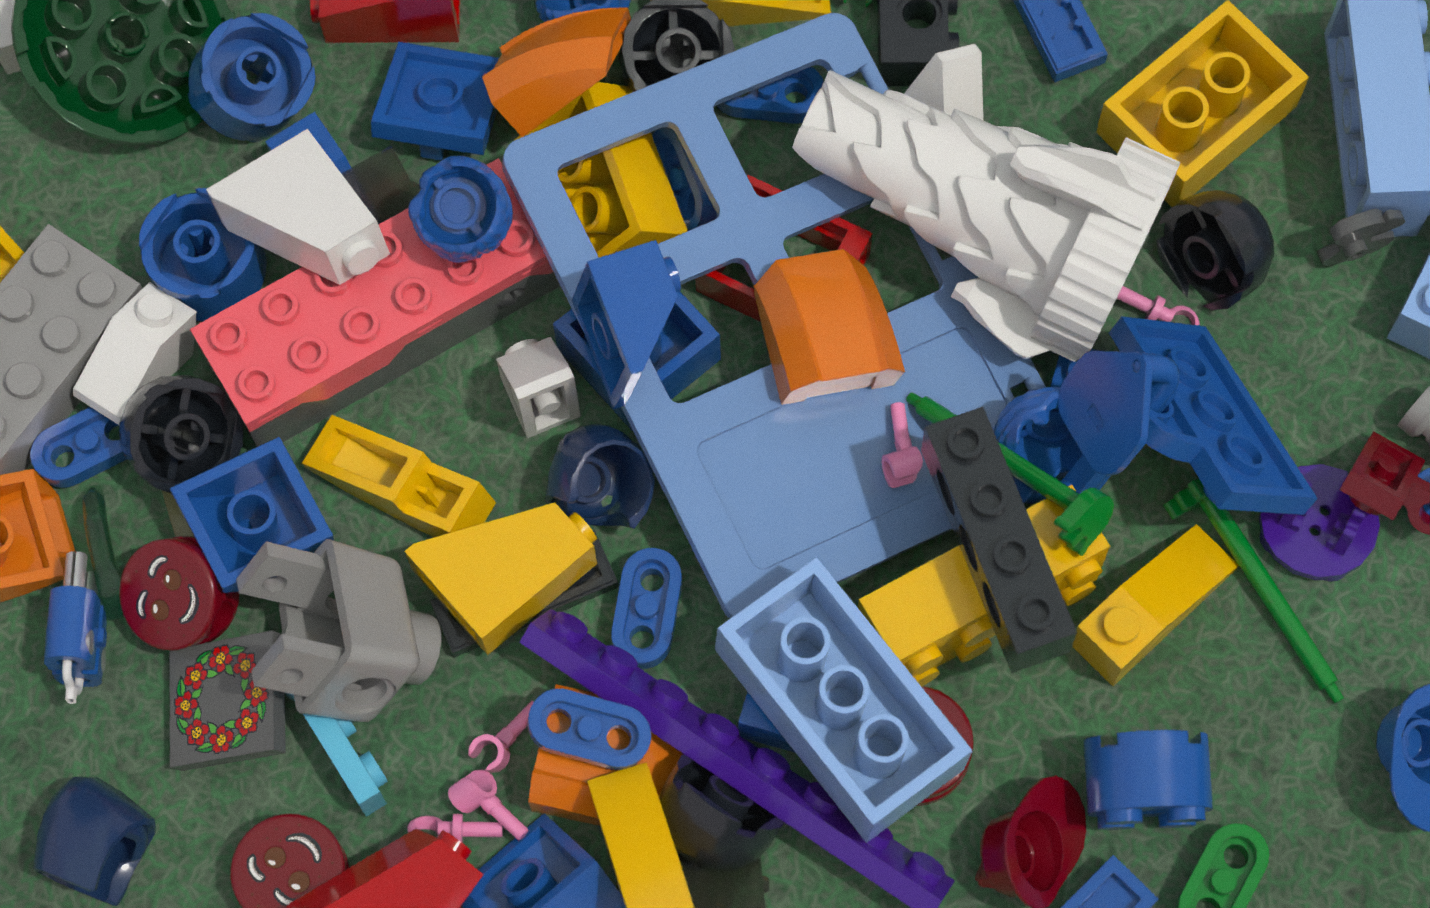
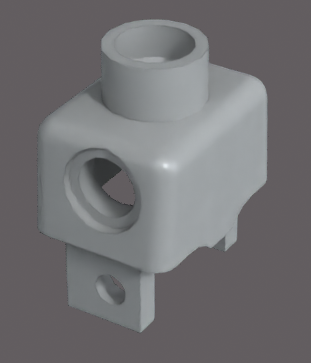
(346, 651)

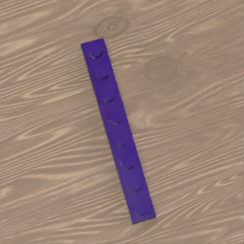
(720, 749)

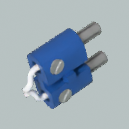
(76, 629)

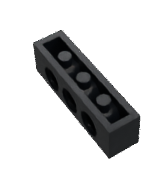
(907, 50)
(998, 540)

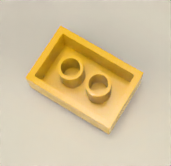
(1205, 99)

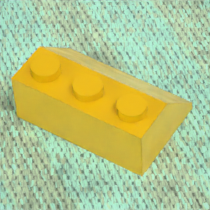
(621, 191)

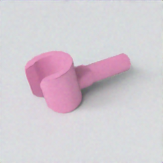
(905, 463)
(502, 740)
(480, 790)

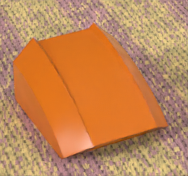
(554, 65)
(825, 327)
(31, 534)
(561, 783)

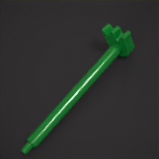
(1084, 513)
(1261, 581)

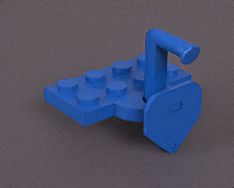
(1187, 403)

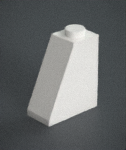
(301, 211)

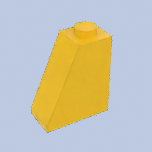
(505, 569)

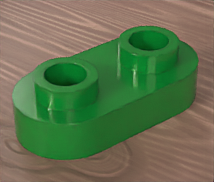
(1218, 882)

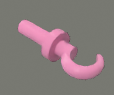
(1155, 308)
(457, 827)

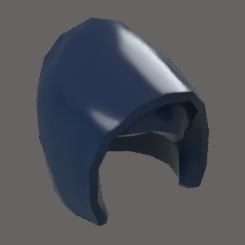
(600, 463)
(92, 838)

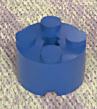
(282, 82)
(189, 228)
(1148, 777)

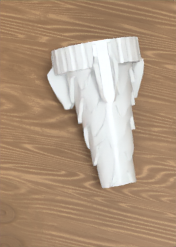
(1028, 216)

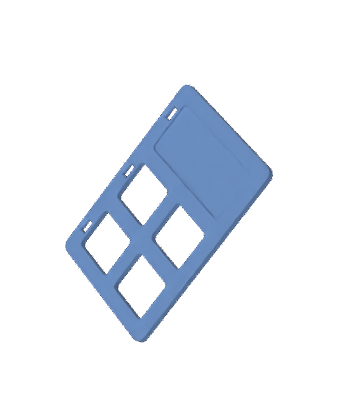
(744, 475)

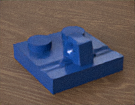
(436, 101)

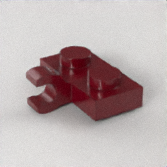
(1387, 479)

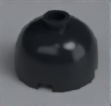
(671, 39)
(1216, 246)
(178, 430)
(713, 821)

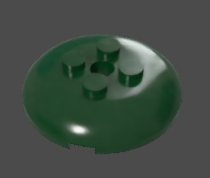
(110, 91)

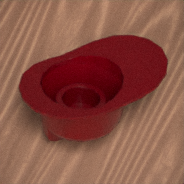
(1035, 845)

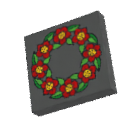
(217, 708)

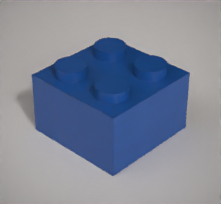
(680, 356)

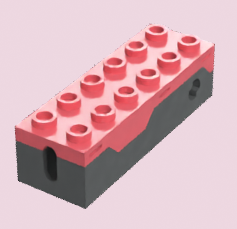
(322, 345)

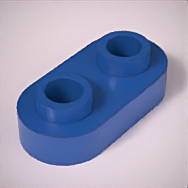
(771, 102)
(684, 181)
(85, 436)
(647, 610)
(589, 725)

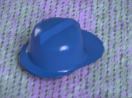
(1405, 754)

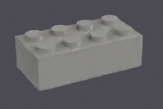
(49, 325)

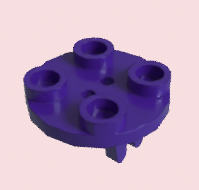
(1343, 538)

